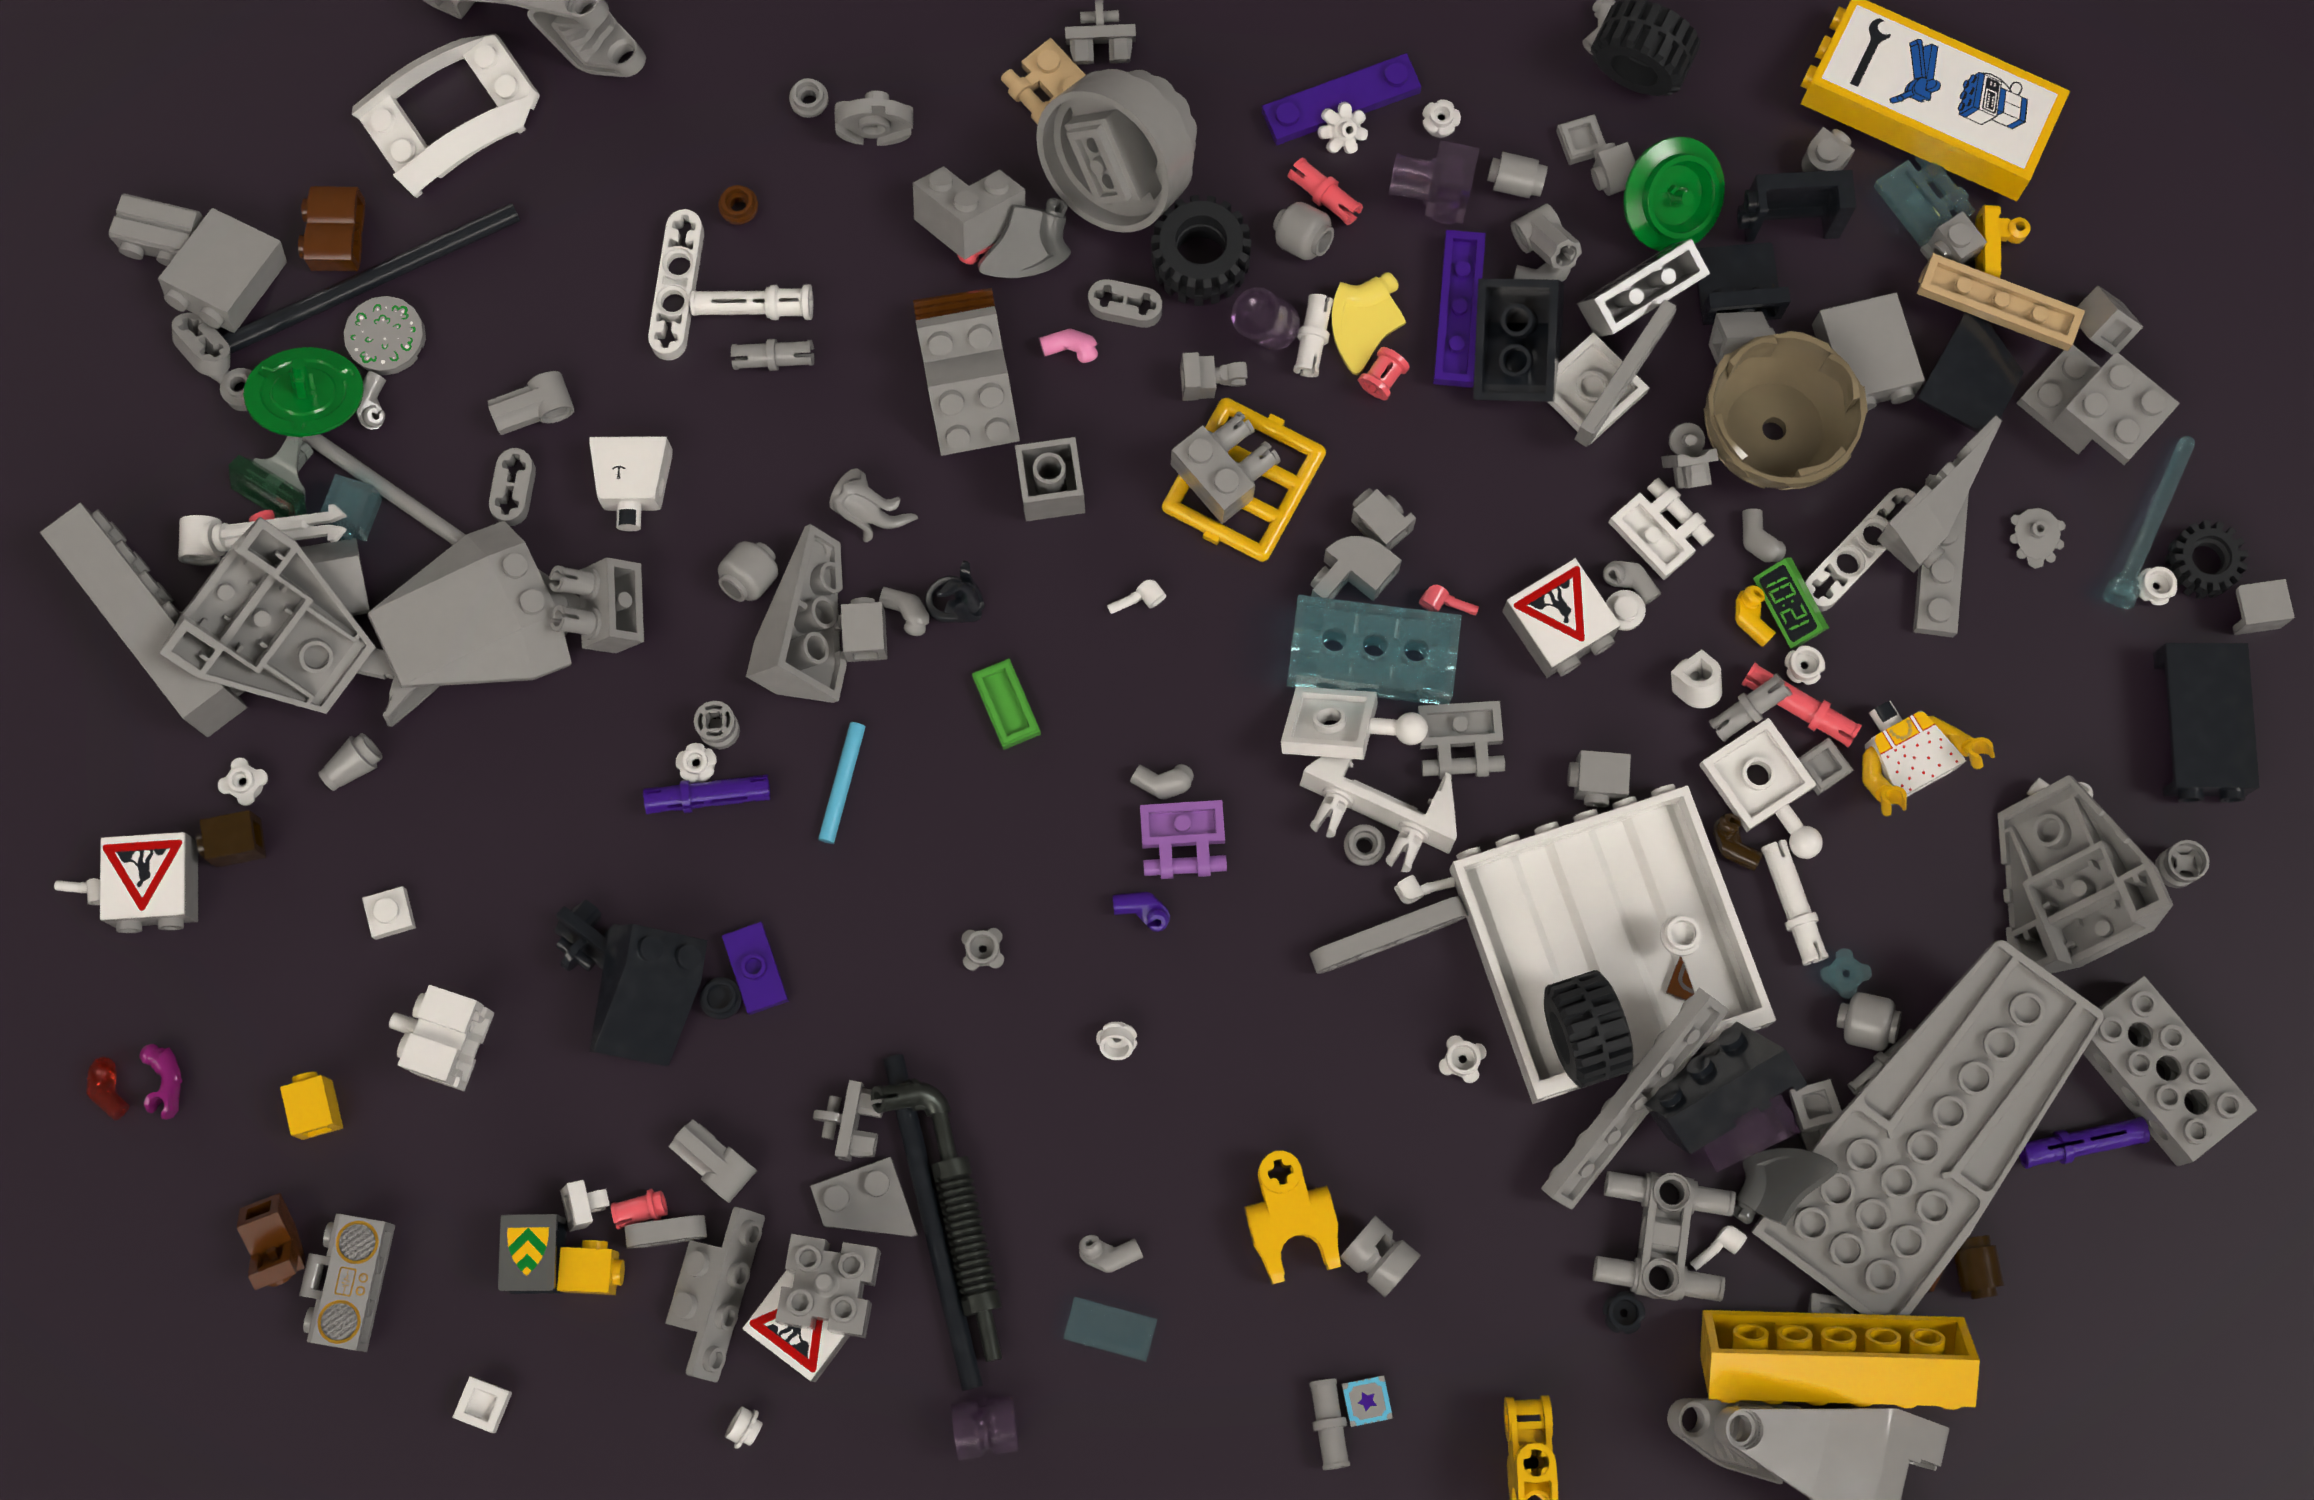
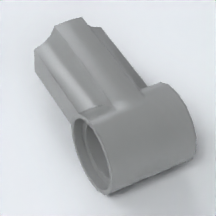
(1544, 234)
(542, 400)
(719, 1166)

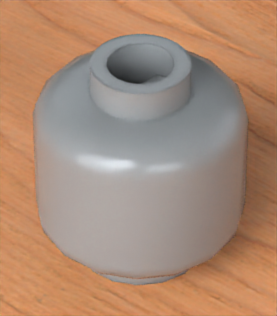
(1303, 231)
(747, 571)
(1869, 1021)

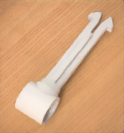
(207, 539)

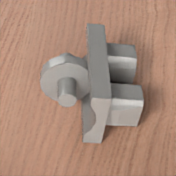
(1083, 37)
(1690, 461)
(850, 1140)

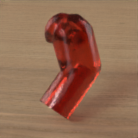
(102, 1088)

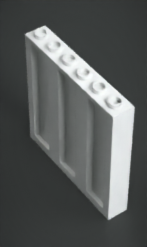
(1597, 902)

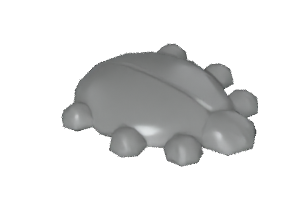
(2037, 535)

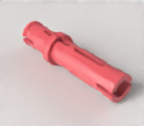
(1807, 708)

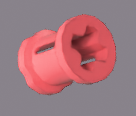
(1372, 381)

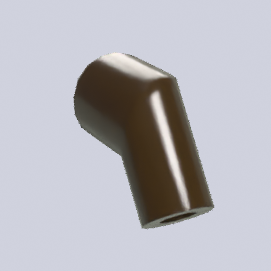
(1730, 844)

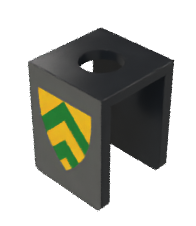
(530, 1253)

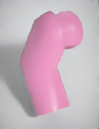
(1071, 340)

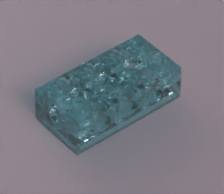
(1390, 629)

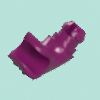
(165, 1065)

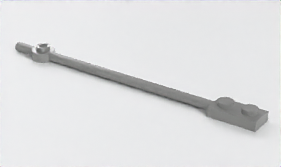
(366, 475)

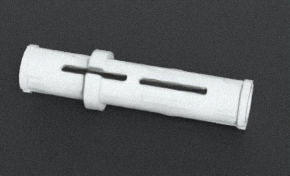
(1794, 902)

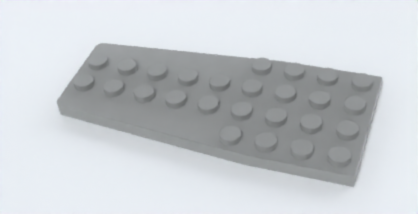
(1936, 1134)

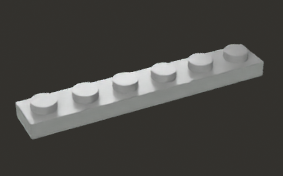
(1626, 1108)

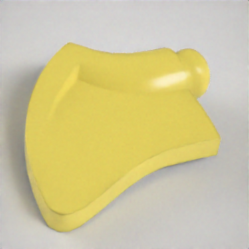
(1363, 318)

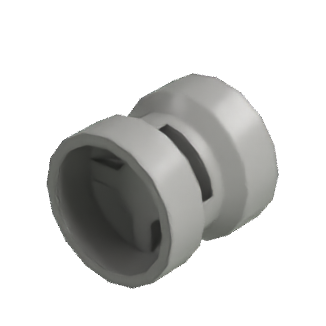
(722, 731)
(2188, 857)

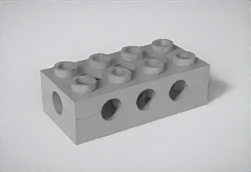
(2188, 1073)

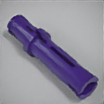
(714, 793)
(2129, 1133)

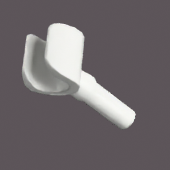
(1147, 591)
(91, 887)
(1410, 890)
(1728, 1237)

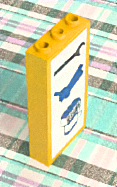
(1933, 97)

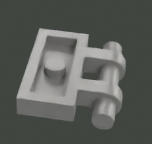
(1462, 726)

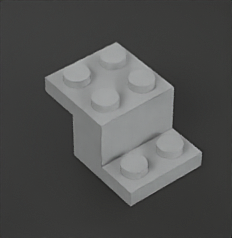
(967, 380)
(2104, 404)

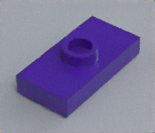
(755, 968)

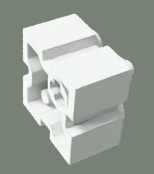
(443, 1038)

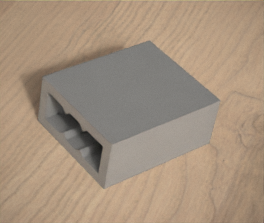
(222, 271)
(1875, 345)

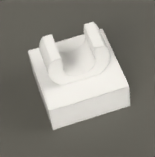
(580, 1204)

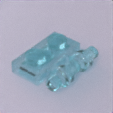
(1916, 203)

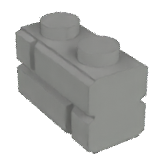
(151, 228)

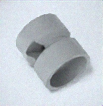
(1380, 1256)

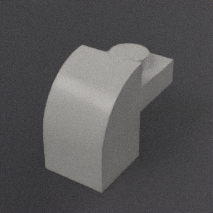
(1357, 561)

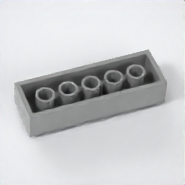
(137, 611)

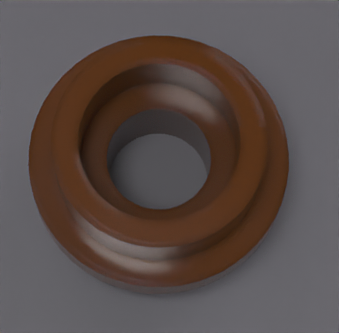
(734, 195)

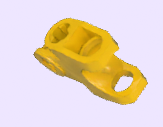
(1291, 1212)
(1527, 1441)

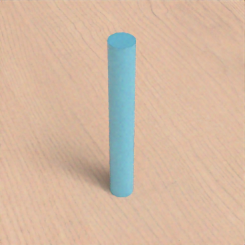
(841, 783)

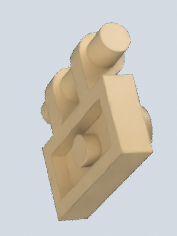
(1046, 68)

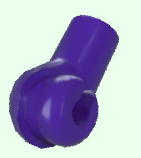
(1145, 906)

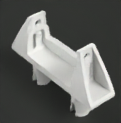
(1434, 828)

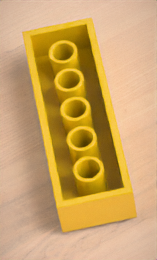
(1839, 1359)

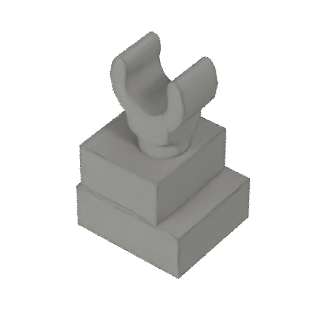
(1201, 375)

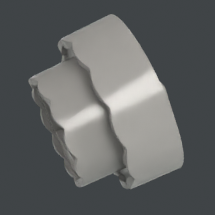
(1118, 147)

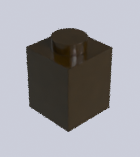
(231, 839)

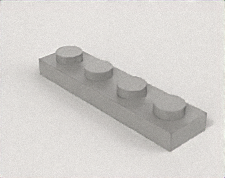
(1940, 585)

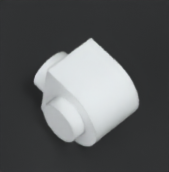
(1698, 680)

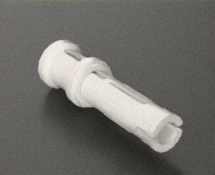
(772, 302)

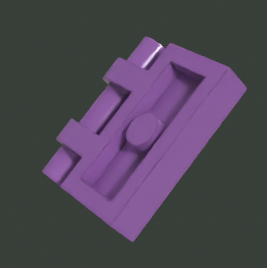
(1183, 825)

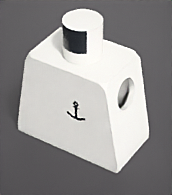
(630, 475)

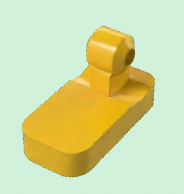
(1994, 231)

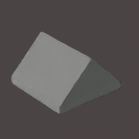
(342, 570)

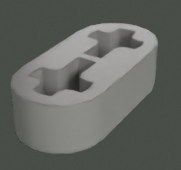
(1126, 294)
(193, 348)
(503, 485)
(665, 1231)

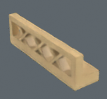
(2000, 302)

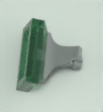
(275, 480)

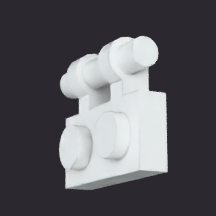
(1653, 535)

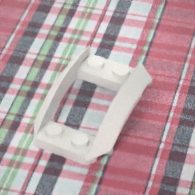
(400, 141)

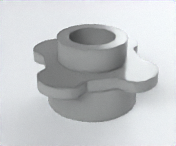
(972, 942)

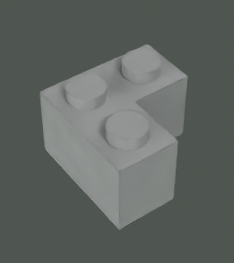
(962, 214)

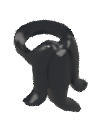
(967, 596)

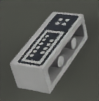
(1643, 288)

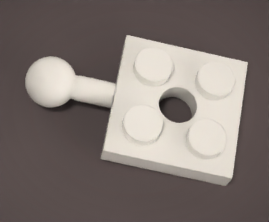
(1355, 719)
(1754, 802)

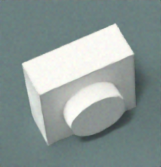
(389, 913)
(482, 1404)

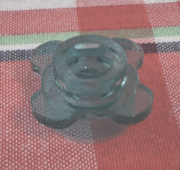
(1845, 985)

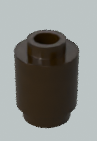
(1979, 1267)

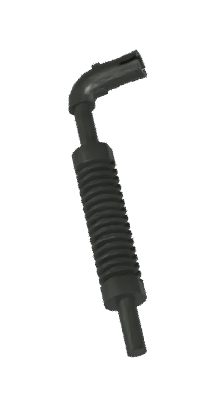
(959, 1204)

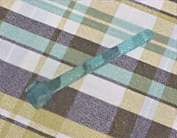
(2124, 588)

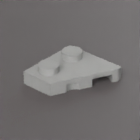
(865, 1201)

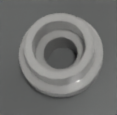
(805, 88)
(1368, 833)

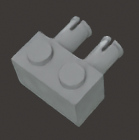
(1214, 475)
(609, 604)

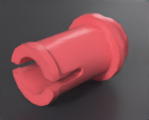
(639, 1209)

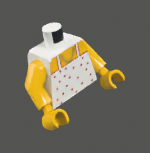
(1914, 754)

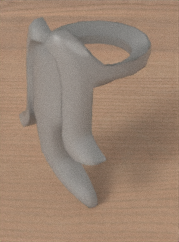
(862, 505)

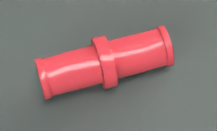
(1325, 191)

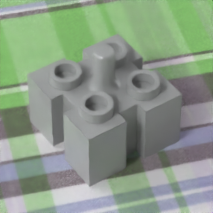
(828, 1286)

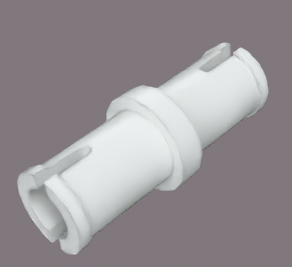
(1313, 335)

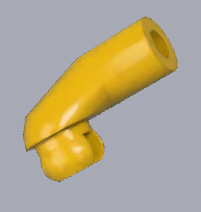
(1749, 615)

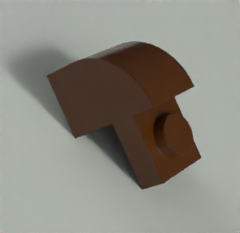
(271, 1241)

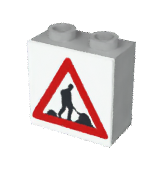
(1562, 619)
(149, 881)
(800, 1348)

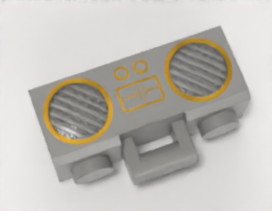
(352, 1283)

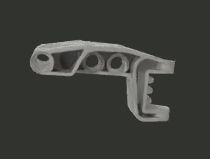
(577, 28)
(1814, 1450)

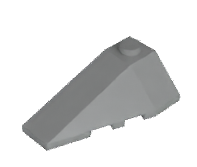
(1928, 517)
(800, 634)

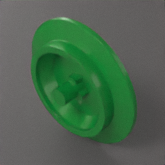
(1674, 193)
(303, 391)

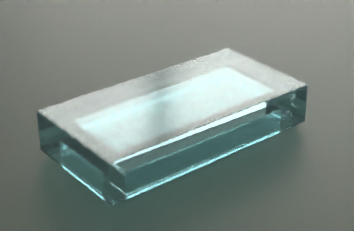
(1110, 1329)

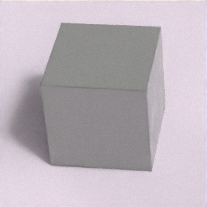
(1050, 479)

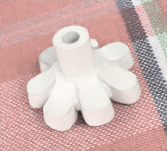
(1337, 125)

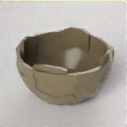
(1800, 388)

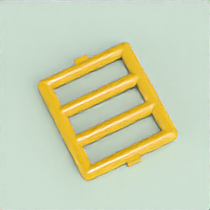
(1278, 518)

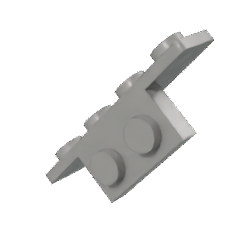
(712, 1292)

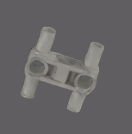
(1664, 1236)

